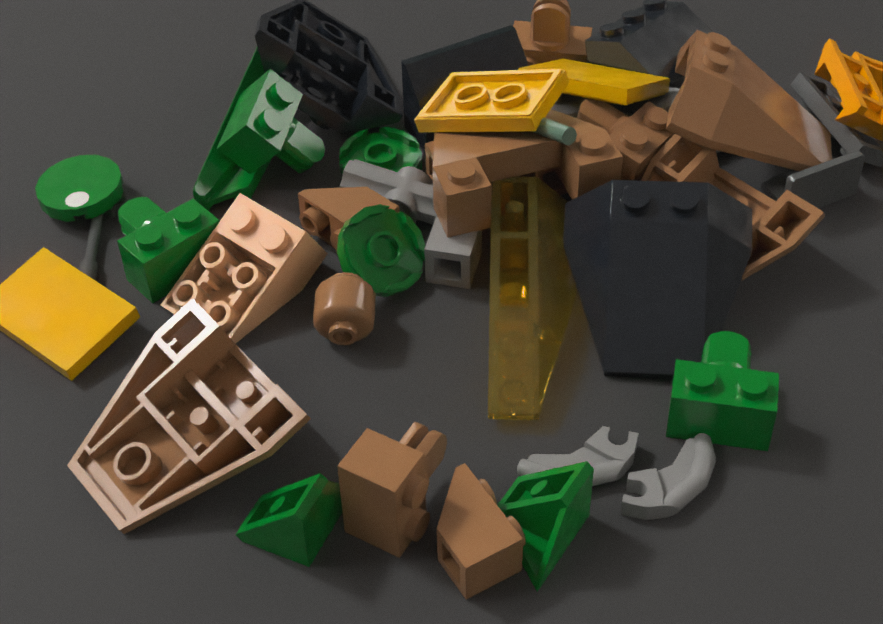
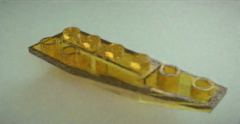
(528, 295)

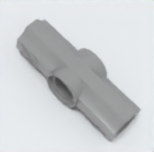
(407, 188)

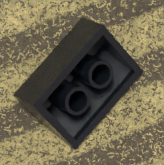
(646, 39)
(426, 72)

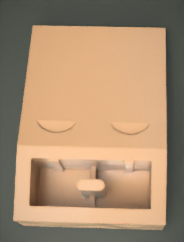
(247, 268)

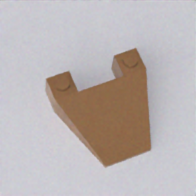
(471, 160)

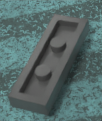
(824, 102)

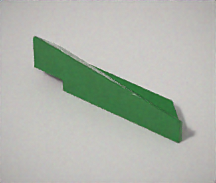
(220, 176)

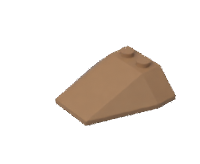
(740, 109)
(776, 225)
(182, 422)

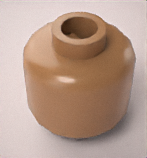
(344, 307)

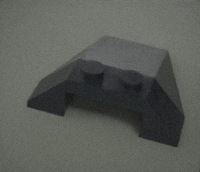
(330, 66)
(655, 269)

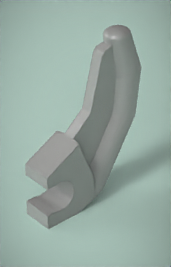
(607, 459)
(672, 487)

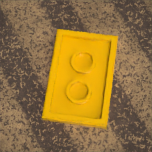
(606, 82)
(492, 101)
(61, 313)

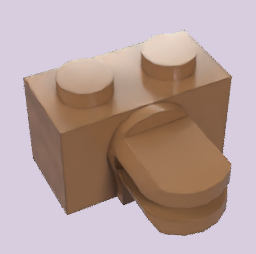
(550, 34)
(635, 136)
(387, 486)

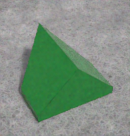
(550, 512)
(294, 519)

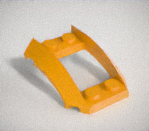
(859, 86)

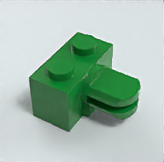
(266, 127)
(160, 243)
(724, 396)

